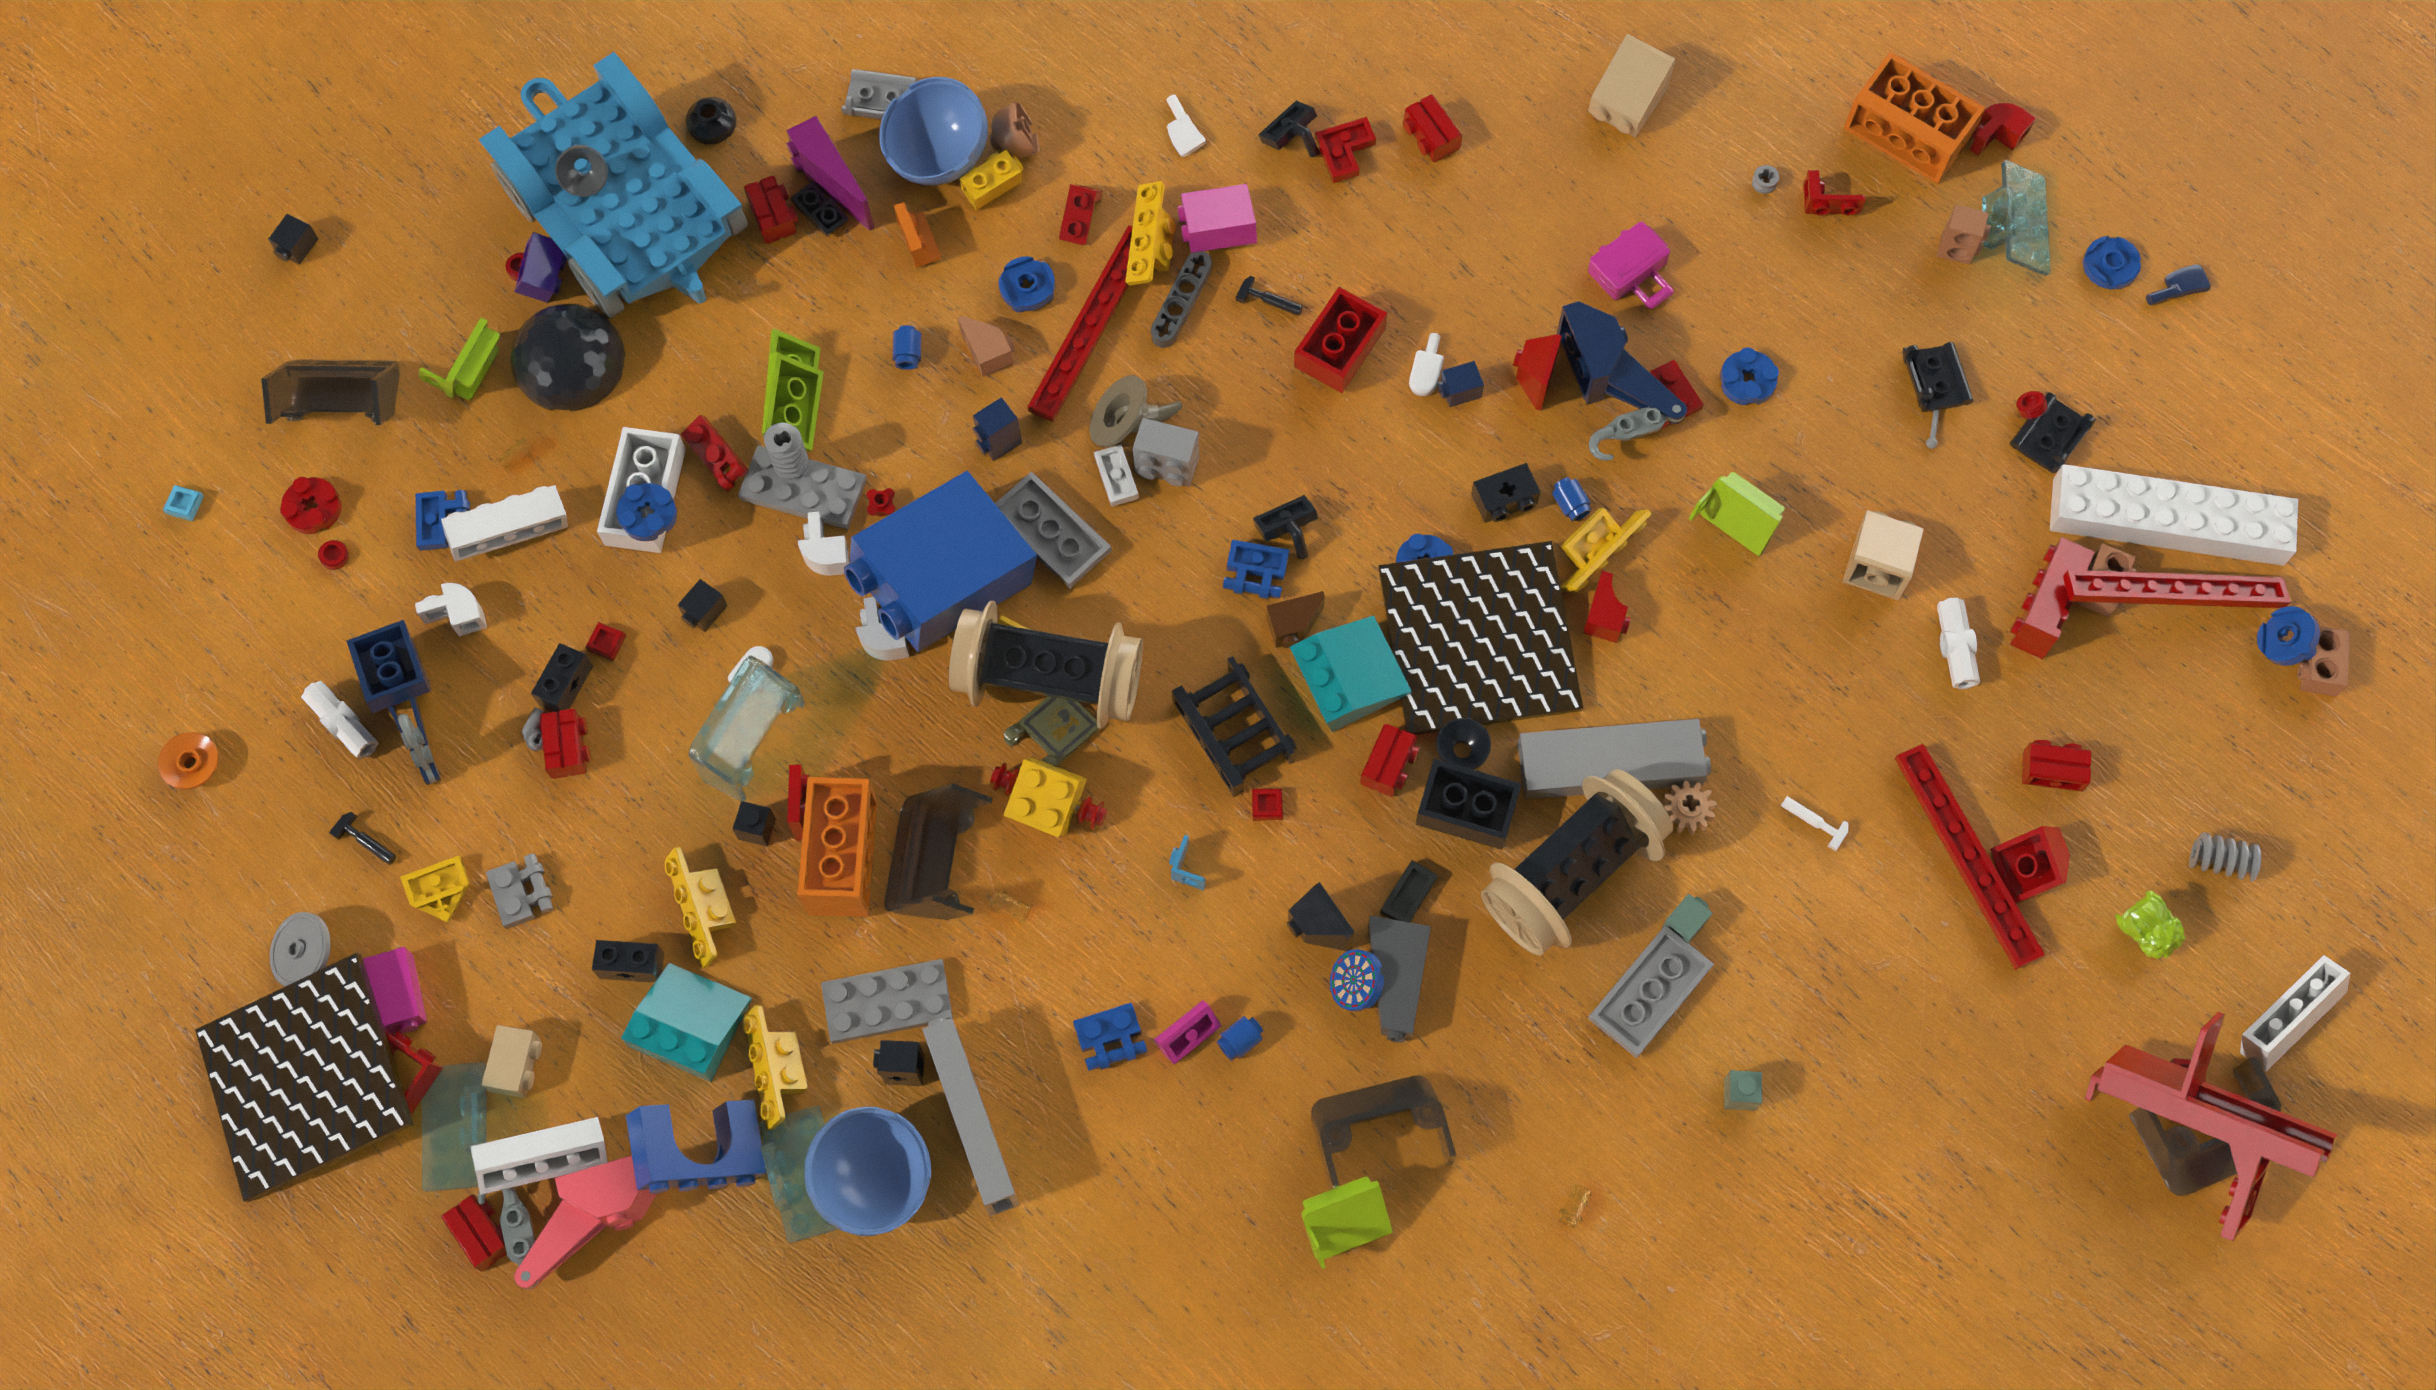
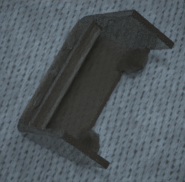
(331, 387)
(926, 852)
(1336, 1114)
(2177, 1153)

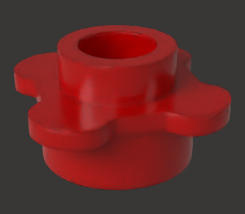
(883, 509)

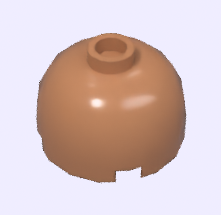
(1013, 132)

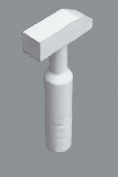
(1817, 822)

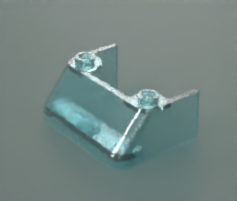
(740, 724)

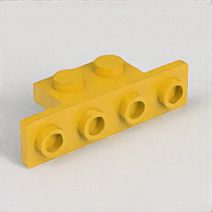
(1150, 235)
(1596, 542)
(702, 904)
(775, 1064)

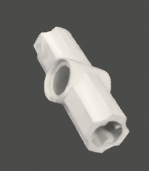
(1958, 643)
(339, 720)

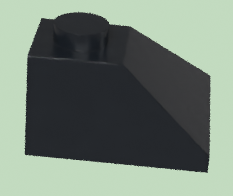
(1320, 921)

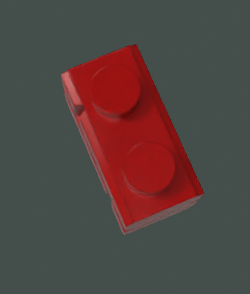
(1432, 128)
(770, 209)
(564, 743)
(1389, 760)
(2056, 766)
(476, 1231)

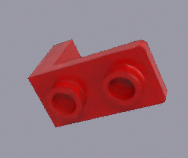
(1821, 204)
(1079, 213)

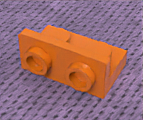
(917, 235)

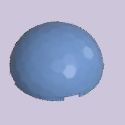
(934, 131)
(867, 1171)

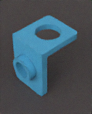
(1176, 859)

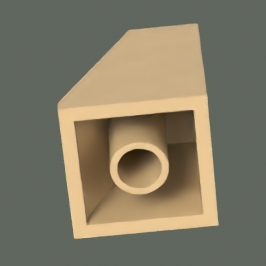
(1632, 86)
(1883, 555)

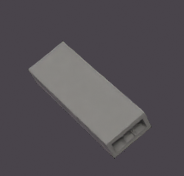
(1651, 752)
(970, 1116)

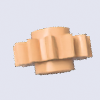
(1696, 800)

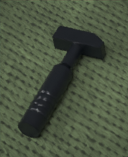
(1266, 297)
(344, 825)

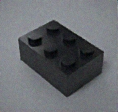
(1468, 804)

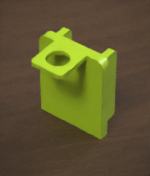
(470, 365)
(1741, 511)
(1345, 1218)

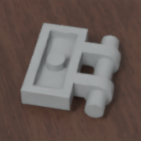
(510, 893)

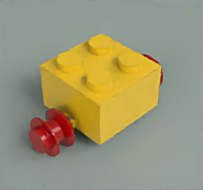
(1046, 797)

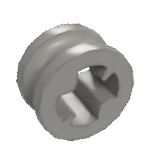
(1758, 183)

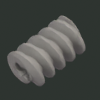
(786, 450)
(2226, 854)

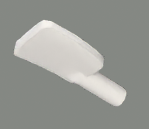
(1182, 131)

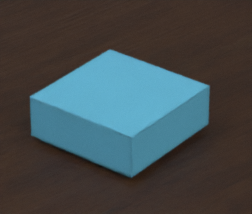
(183, 503)

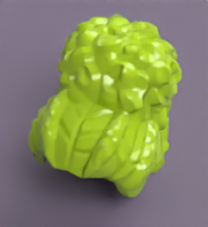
(2152, 926)

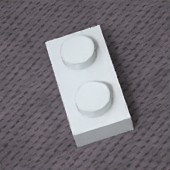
(1116, 475)

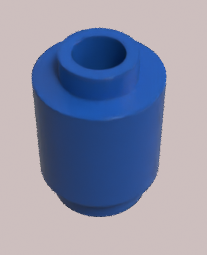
(906, 347)
(1571, 499)
(1240, 1038)

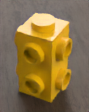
(991, 178)

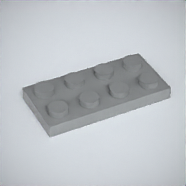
(820, 489)
(1053, 530)
(1650, 991)
(886, 1001)

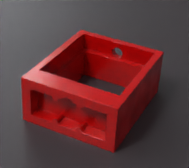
(426, 1075)

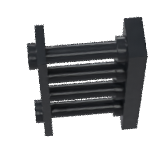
(1220, 750)

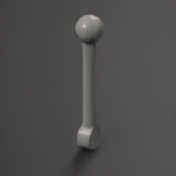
(1932, 442)

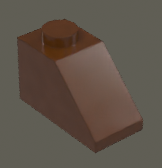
(1294, 618)

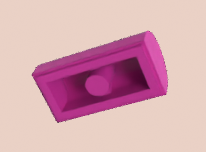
(1187, 1032)

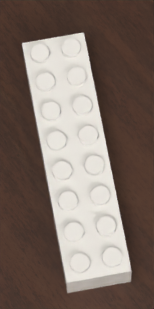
(2174, 515)

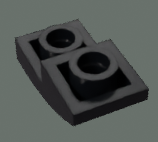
(819, 209)

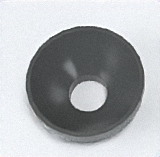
(577, 182)

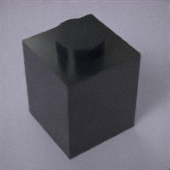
(292, 239)
(701, 606)
(754, 823)

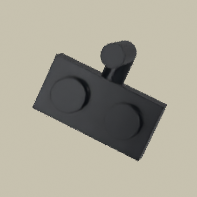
(1288, 125)
(1287, 519)

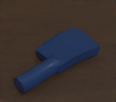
(2181, 283)

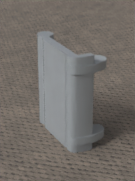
(873, 92)

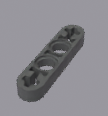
(1177, 297)

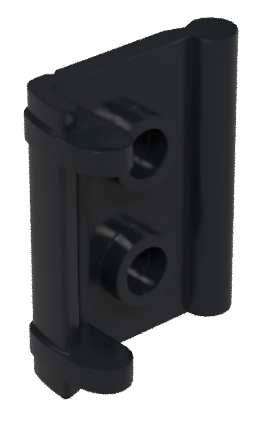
(1937, 377)
(2052, 435)

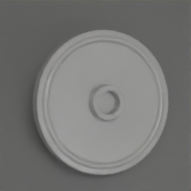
(299, 947)

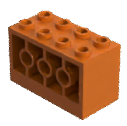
(1914, 117)
(838, 847)

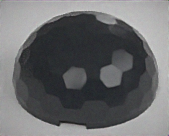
(567, 357)

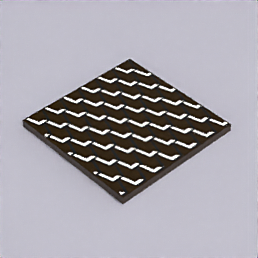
(1480, 637)
(303, 1077)

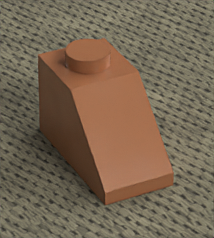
(987, 345)

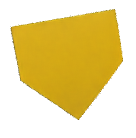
(437, 887)

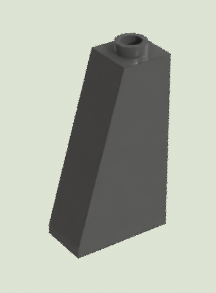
(1402, 954)

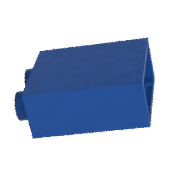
(938, 559)

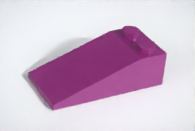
(821, 163)

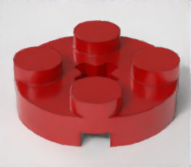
(303, 491)

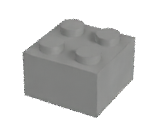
(1166, 452)

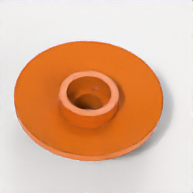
(182, 750)

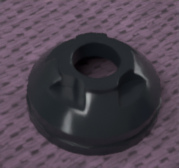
(711, 129)
(1468, 732)

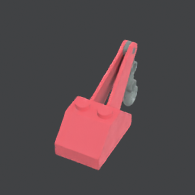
(590, 1202)

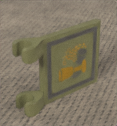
(1056, 727)

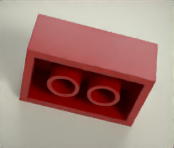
(1340, 339)

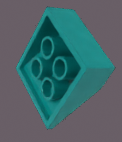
(1350, 671)
(686, 1021)

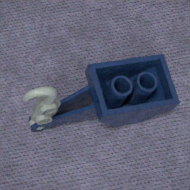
(1602, 367)
(392, 674)

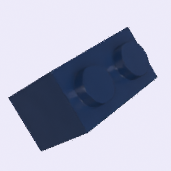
(996, 429)

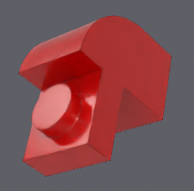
(2002, 122)

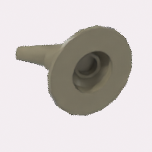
(1122, 411)

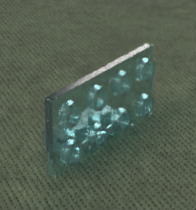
(2019, 218)
(451, 1124)
(784, 1161)

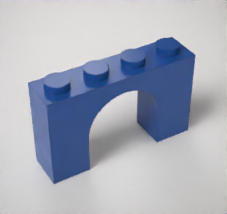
(662, 1166)

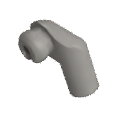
(532, 730)

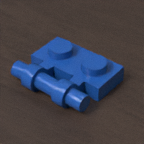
(430, 510)
(1258, 561)
(1106, 1028)

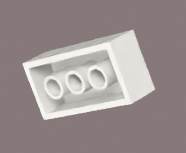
(640, 459)

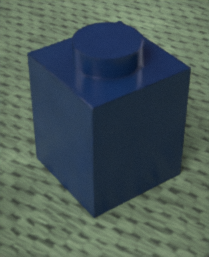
(1461, 384)

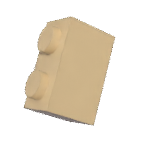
(512, 1061)

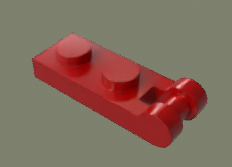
(714, 452)

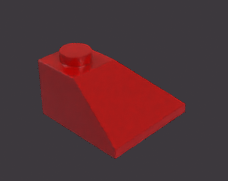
(1536, 366)
(2033, 862)

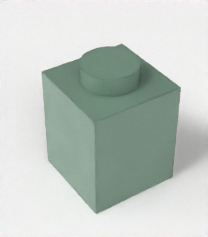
(1689, 917)
(1743, 1090)

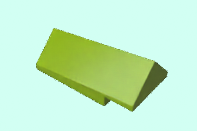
(793, 385)

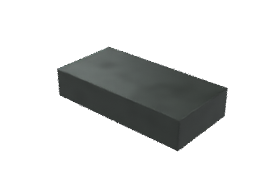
(1409, 893)

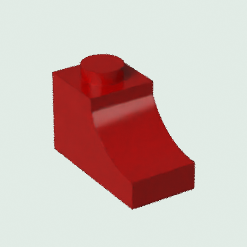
(1607, 613)

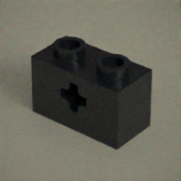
(1495, 492)
(562, 679)
(627, 961)
(900, 1062)

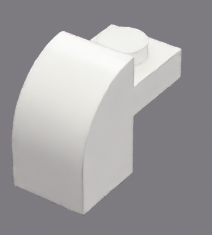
(823, 554)
(458, 605)
(874, 636)

